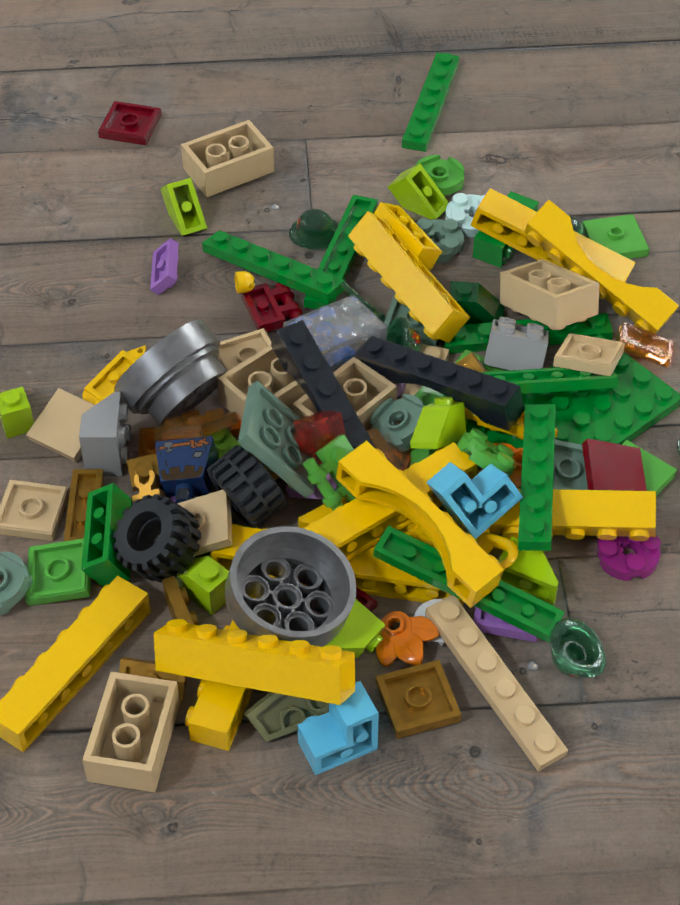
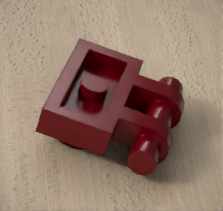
(263, 306)

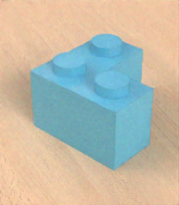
(474, 502)
(341, 733)

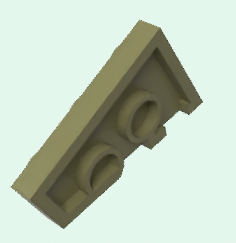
(280, 714)

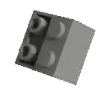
(516, 345)
(105, 436)

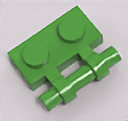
(330, 456)

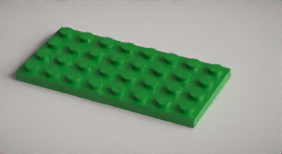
(602, 415)

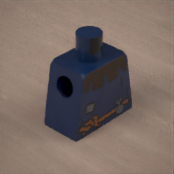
(185, 465)

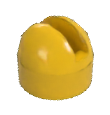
(243, 282)

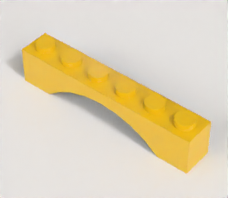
(554, 232)
(374, 479)

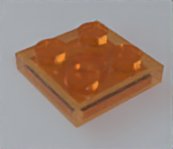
(195, 424)

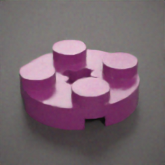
(631, 565)

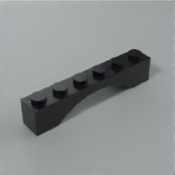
(309, 368)
(484, 395)

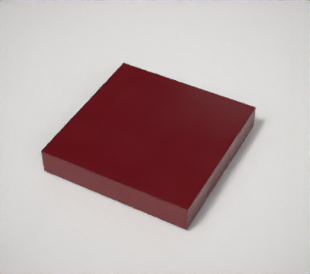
(130, 123)
(613, 466)

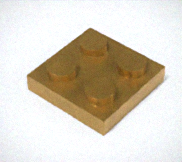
(418, 699)

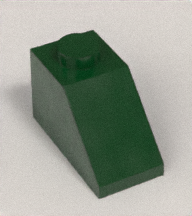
(476, 302)

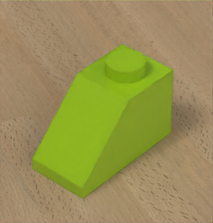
(418, 193)
(183, 206)
(15, 412)
(439, 424)
(531, 574)
(205, 583)
(360, 631)

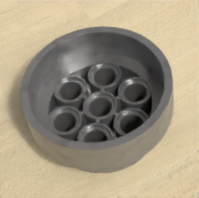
(173, 373)
(293, 558)

